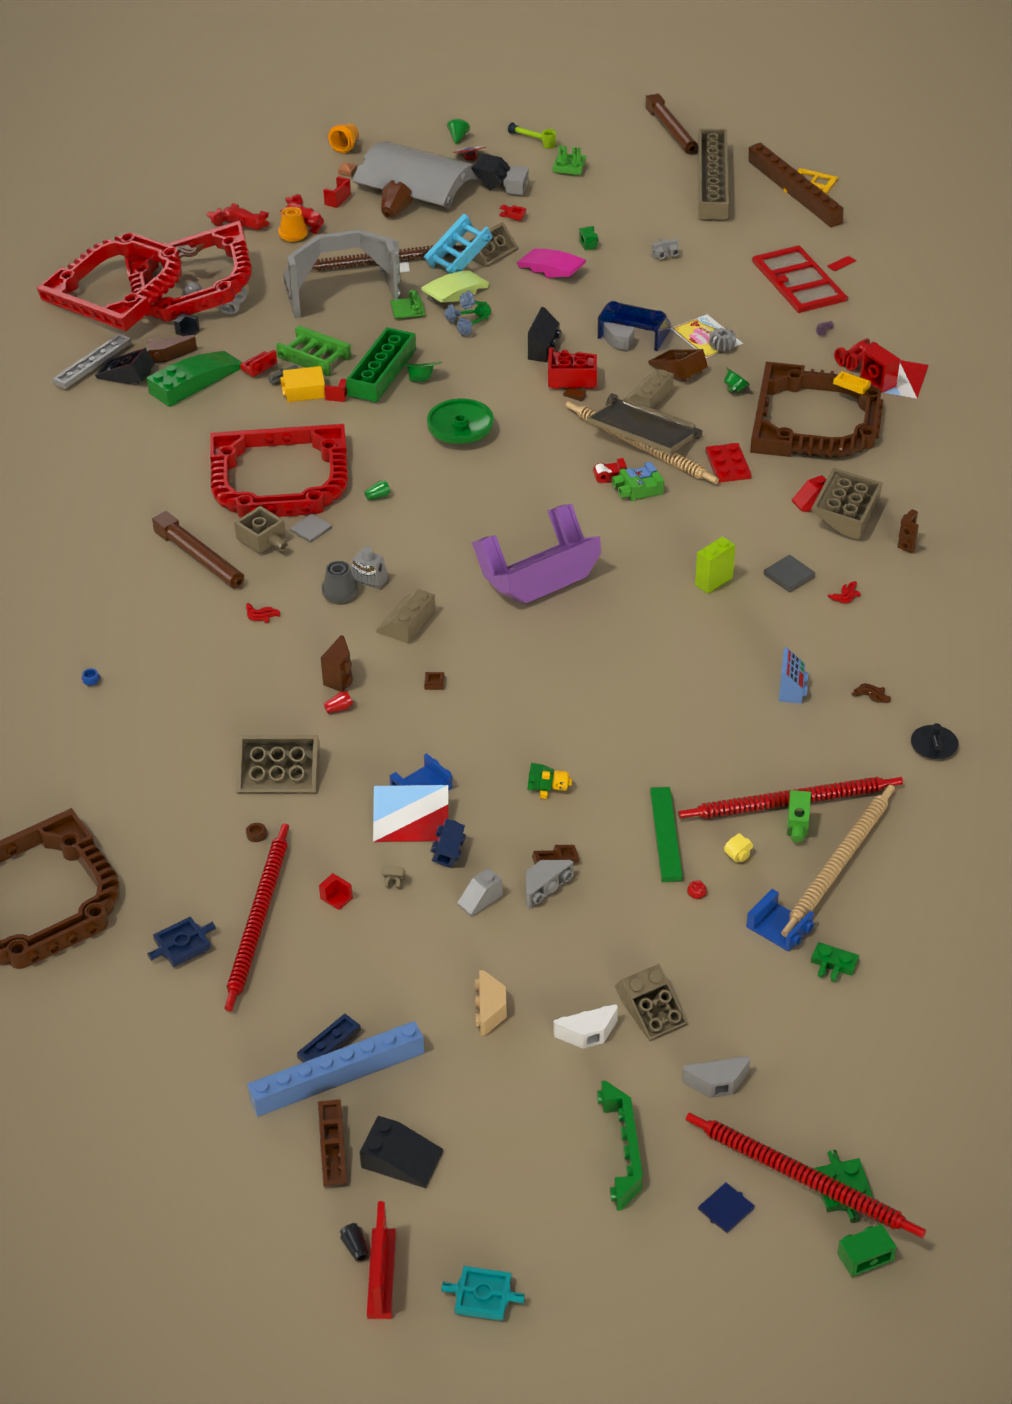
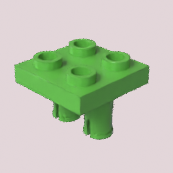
(569, 163)

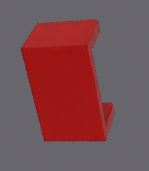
(336, 197)

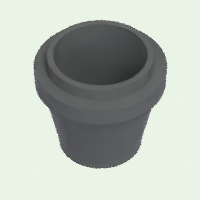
(339, 582)

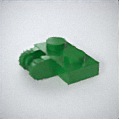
(834, 959)

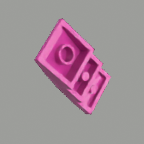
(551, 262)

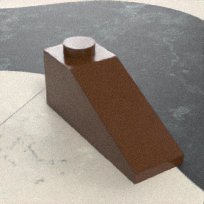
(169, 348)

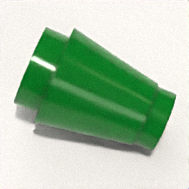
(378, 490)

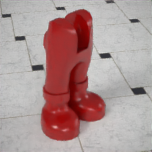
(853, 357)

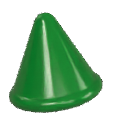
(458, 129)

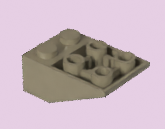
(651, 1002)

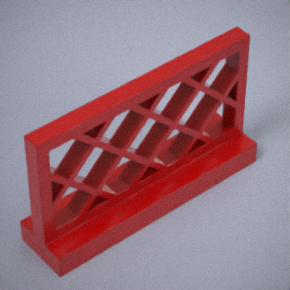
(381, 1267)

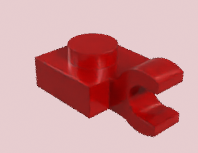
(513, 212)

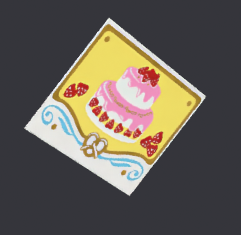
(698, 333)

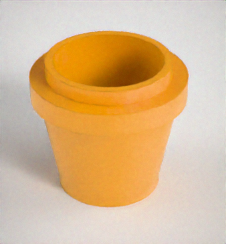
(343, 137)
(292, 225)

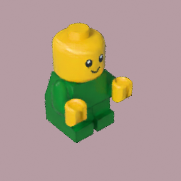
(545, 778)

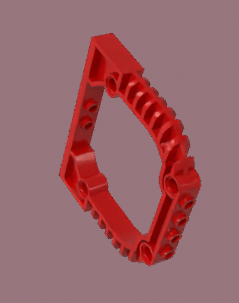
(226, 237)
(134, 306)
(229, 445)

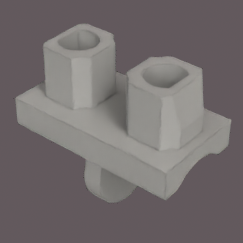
(665, 248)

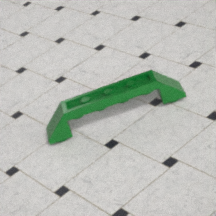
(617, 1101)

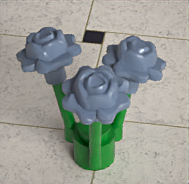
(464, 326)

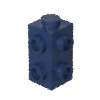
(449, 839)

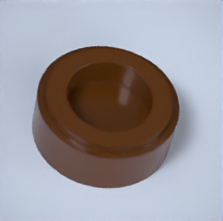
(256, 832)

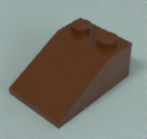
(681, 362)

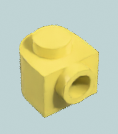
(738, 848)

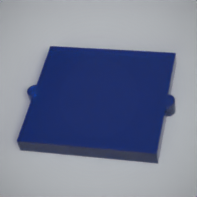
(726, 1207)

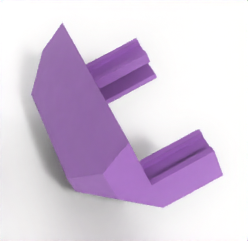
(546, 570)

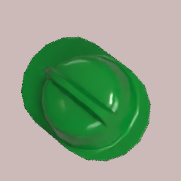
(420, 372)
(734, 381)

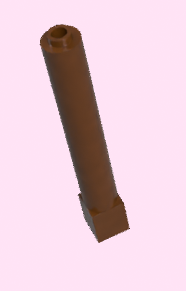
(656, 106)
(169, 529)

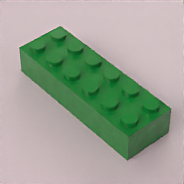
(381, 364)

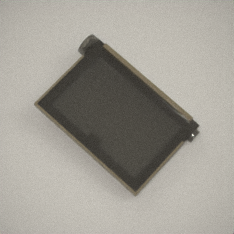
(644, 424)

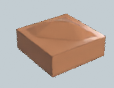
(347, 169)

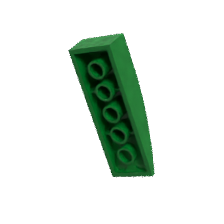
(190, 376)

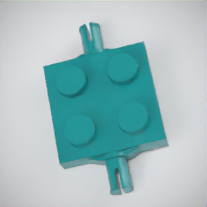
(483, 1293)

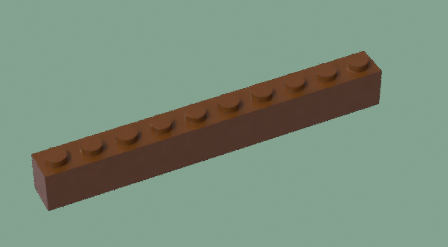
(796, 185)

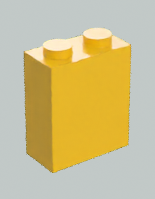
(303, 384)

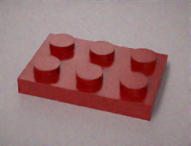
(728, 462)

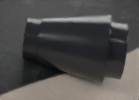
(353, 1239)

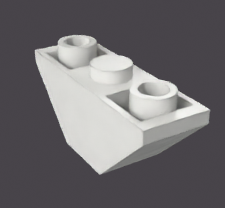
(587, 1027)

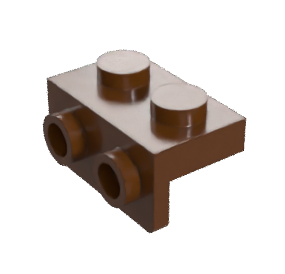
(908, 532)

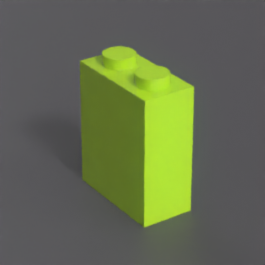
(715, 565)

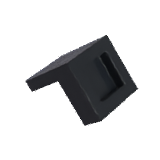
(186, 325)

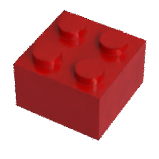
(880, 367)

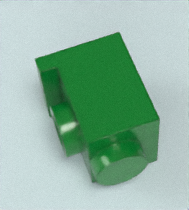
(588, 238)

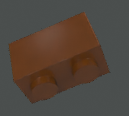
(337, 666)

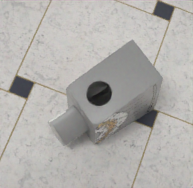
(369, 568)

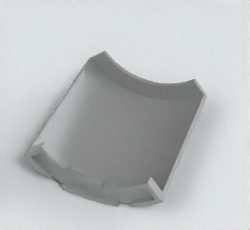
(427, 174)

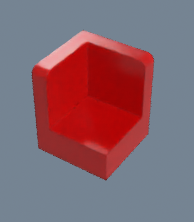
(336, 393)
(335, 891)

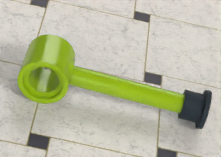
(547, 136)

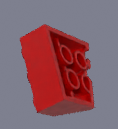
(571, 369)

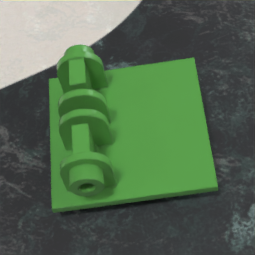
(408, 307)

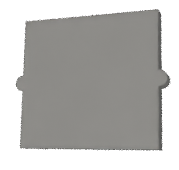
(311, 528)

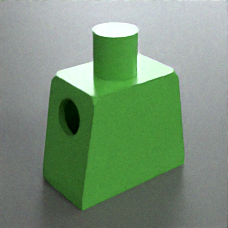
(798, 820)

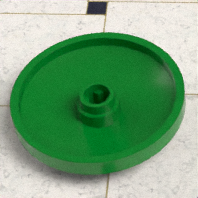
(460, 421)

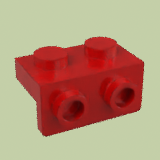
(259, 363)

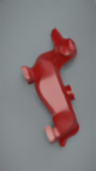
(234, 214)
(309, 215)

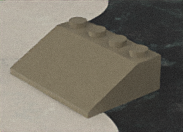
(847, 502)
(278, 763)

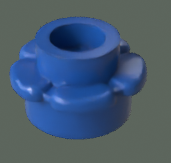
(90, 676)

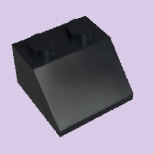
(491, 170)

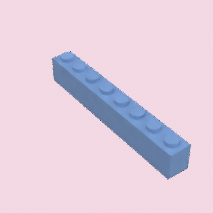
(335, 1068)

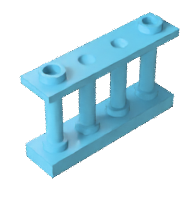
(450, 238)

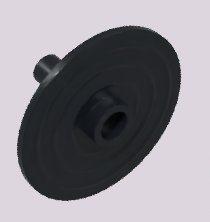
(934, 741)

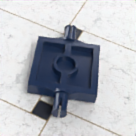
(181, 941)

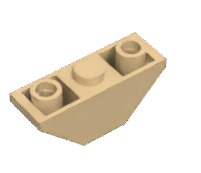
(490, 1002)

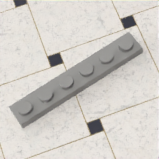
(92, 361)

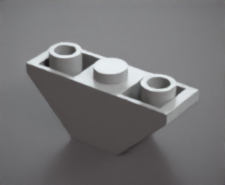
(545, 879)
(716, 1077)

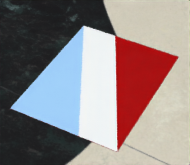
(909, 379)
(409, 812)

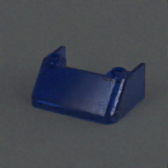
(635, 317)

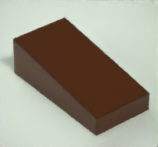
(575, 394)

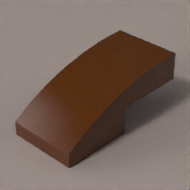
(560, 852)

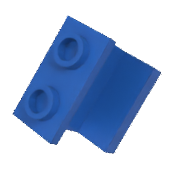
(430, 774)
(770, 918)

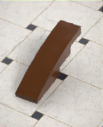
(332, 1143)

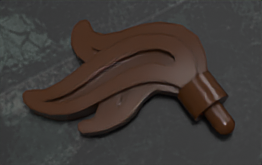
(187, 251)
(874, 693)

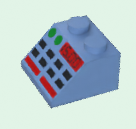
(792, 678)

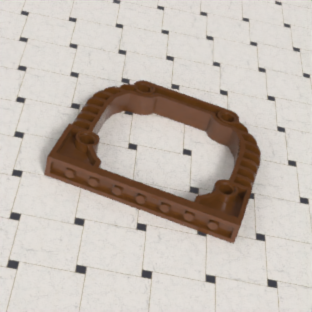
(781, 441)
(69, 835)

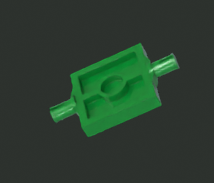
(849, 1173)

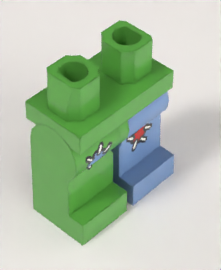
(639, 482)

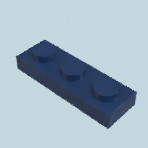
(330, 1039)

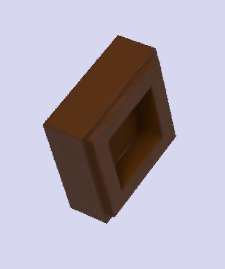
(434, 681)

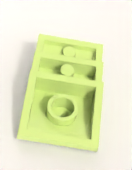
(451, 286)

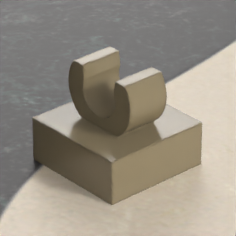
(393, 873)

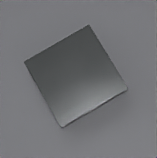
(789, 573)

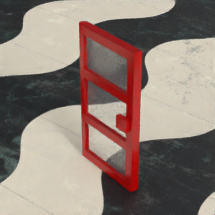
(799, 279)

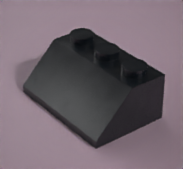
(542, 335)

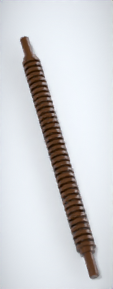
(349, 261)

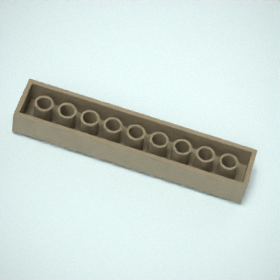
(712, 174)

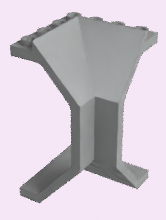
(380, 248)

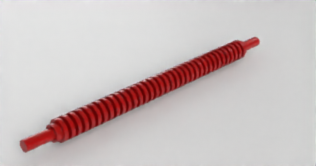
(781, 798)
(256, 917)
(806, 1175)

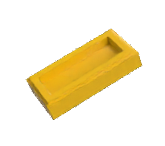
(851, 382)

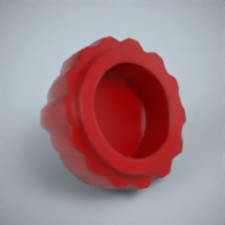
(697, 889)

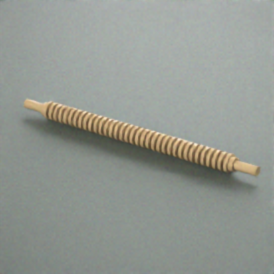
(673, 459)
(839, 859)

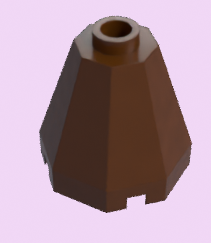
(395, 198)

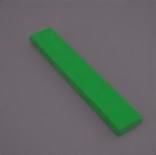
(665, 834)

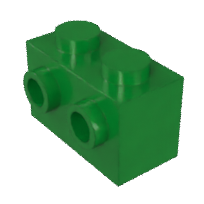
(866, 1250)

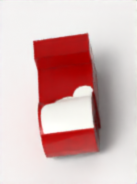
(605, 472)

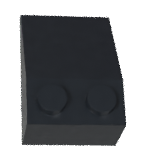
(127, 367)
(399, 1152)

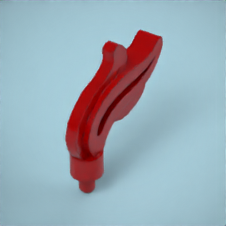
(847, 593)
(262, 614)

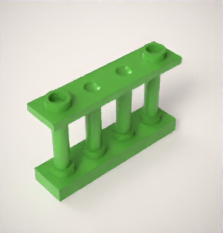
(315, 340)

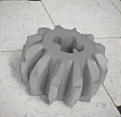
(722, 339)

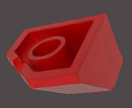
(808, 493)

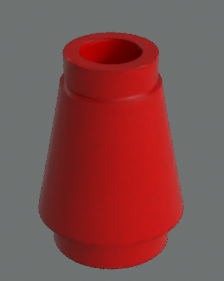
(338, 702)

